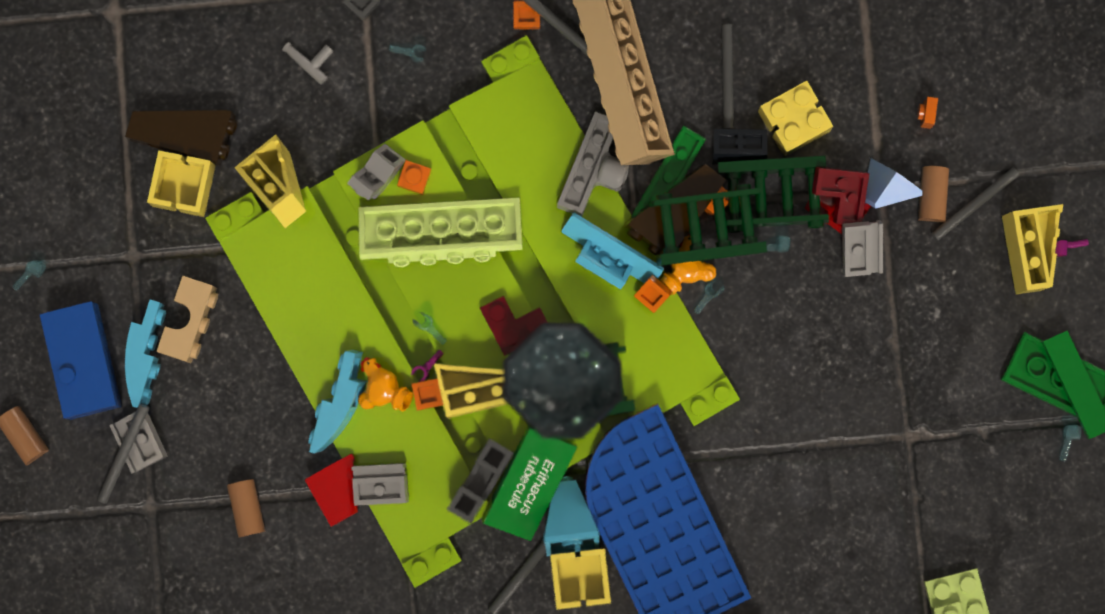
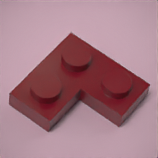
(847, 187)
(508, 330)

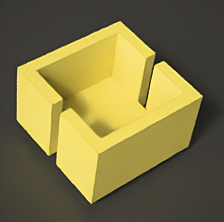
(796, 118)
(181, 185)
(580, 578)

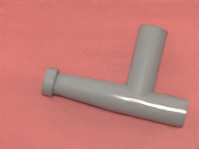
(312, 66)

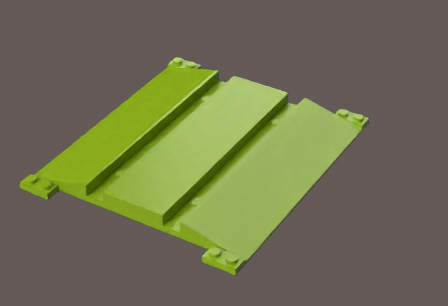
(325, 300)

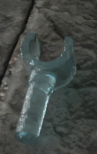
(408, 51)
(782, 244)
(32, 268)
(710, 293)
(428, 325)
(1070, 432)

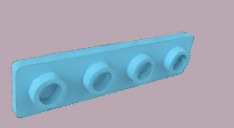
(608, 255)

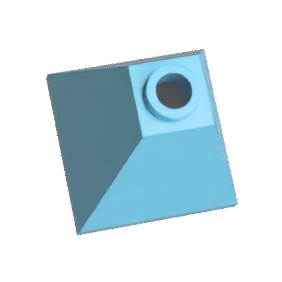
(570, 521)

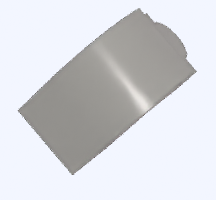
(377, 173)

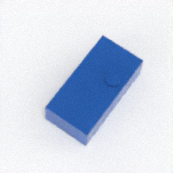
(80, 360)

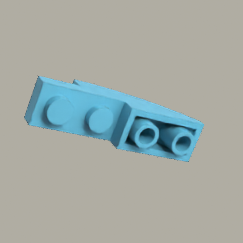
(139, 365)
(336, 413)

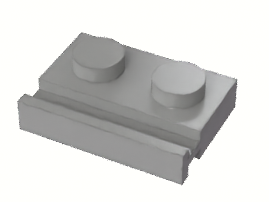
(862, 248)
(147, 445)
(380, 484)

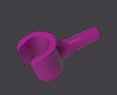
(1062, 245)
(428, 365)

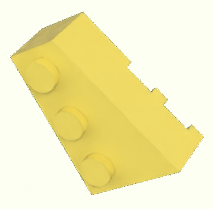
(274, 180)
(1032, 246)
(469, 389)

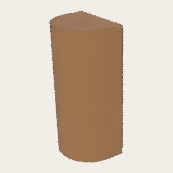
(935, 191)
(22, 435)
(246, 508)

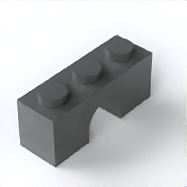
(480, 481)

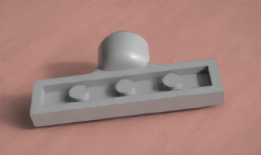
(592, 168)

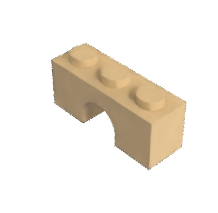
(183, 342)

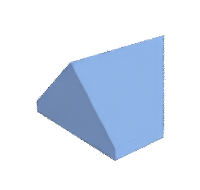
(888, 186)

